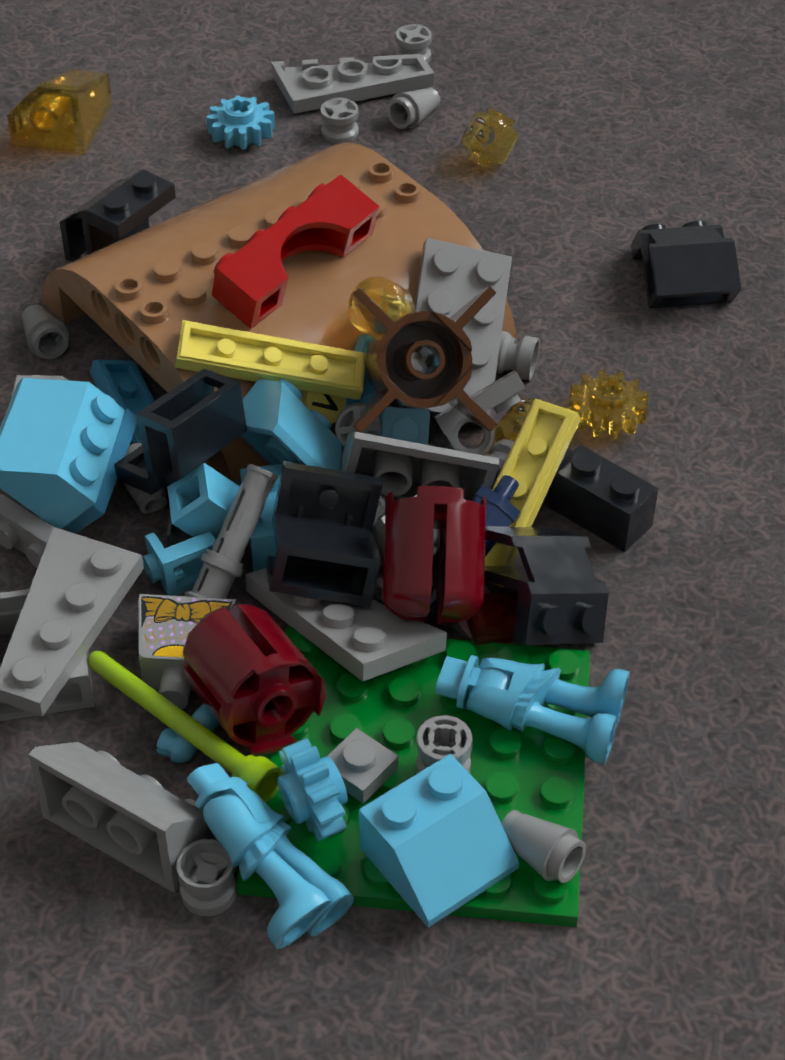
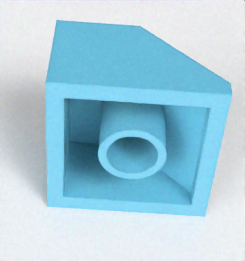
(286, 430)
(437, 840)

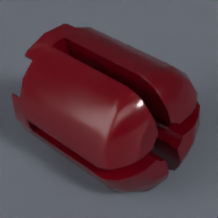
(458, 555)
(252, 677)

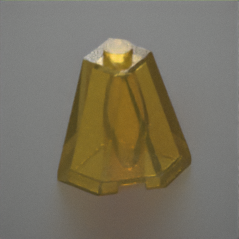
(62, 112)

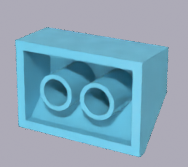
(57, 446)

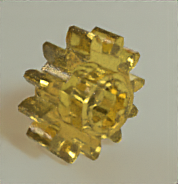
(609, 403)

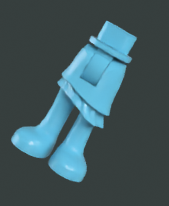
(517, 693)
(259, 843)

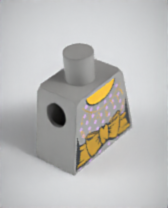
(162, 636)

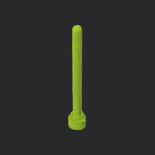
(256, 771)

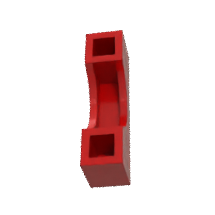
(330, 220)

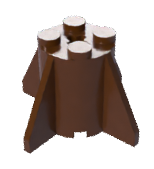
(444, 360)

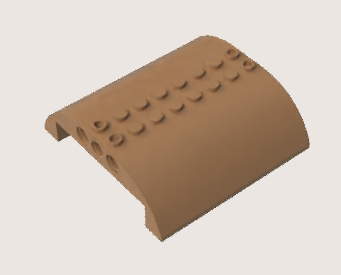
(166, 274)

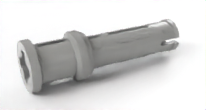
(223, 562)

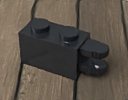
(603, 497)

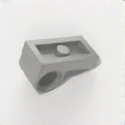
(498, 395)

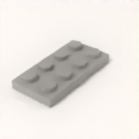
(449, 280)

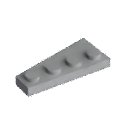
(352, 79)
(62, 615)
(356, 636)

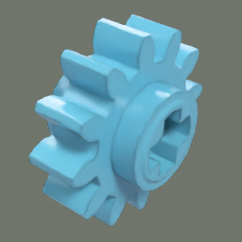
(240, 122)
(312, 789)

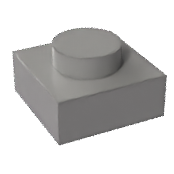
(363, 764)

